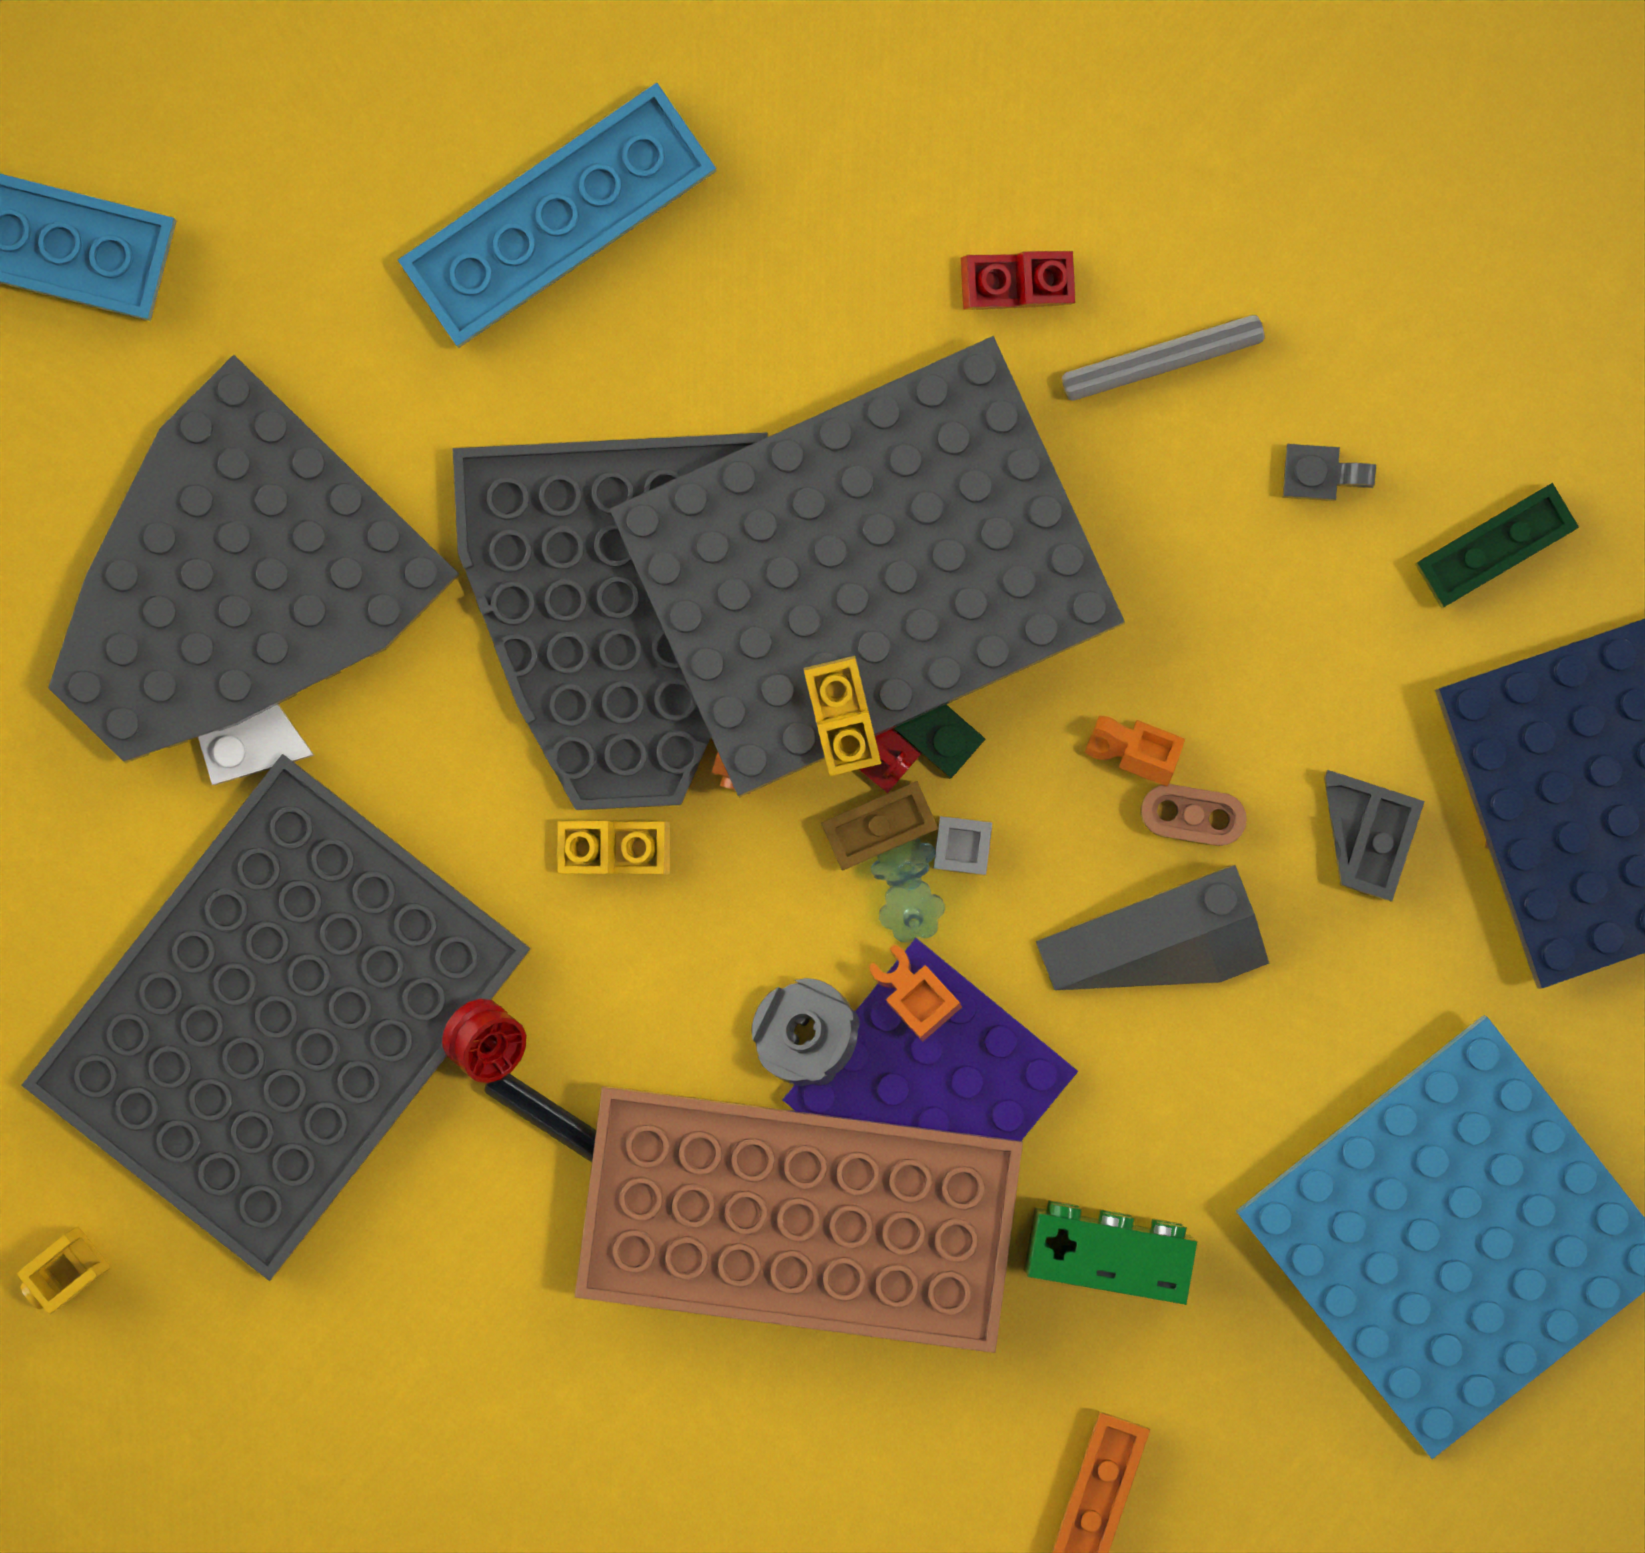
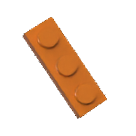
(1101, 1486)

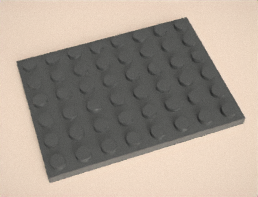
(879, 532)
(274, 1017)

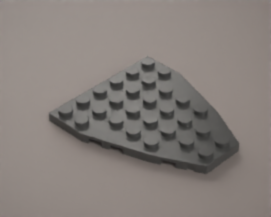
(235, 575)
(575, 614)

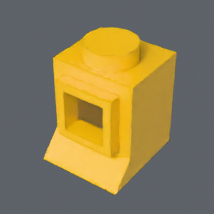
(40, 1285)

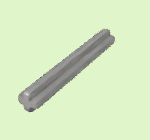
(1163, 357)

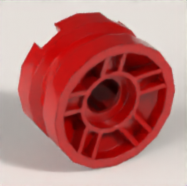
(484, 1040)

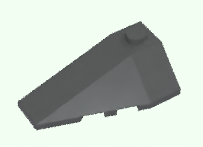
(1172, 938)

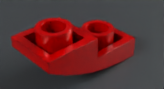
(1018, 280)

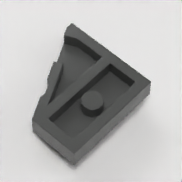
(1370, 833)

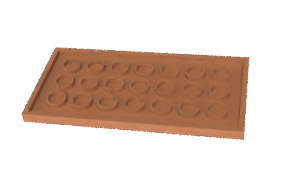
(798, 1219)

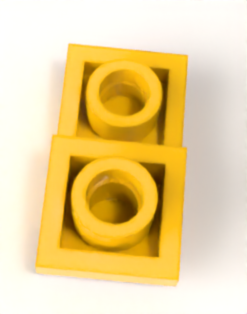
(842, 715)
(613, 847)

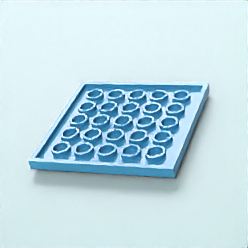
(1455, 1236)

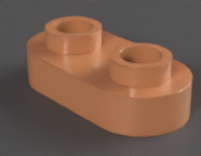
(1193, 815)

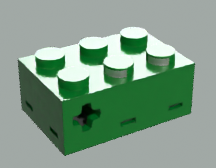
(1112, 1253)

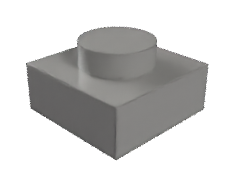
(962, 845)

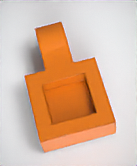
(1143, 750)

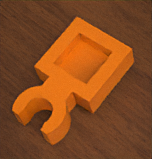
(919, 997)

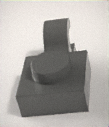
(1316, 472)

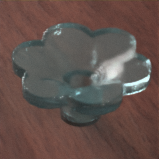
(904, 863)
(911, 903)

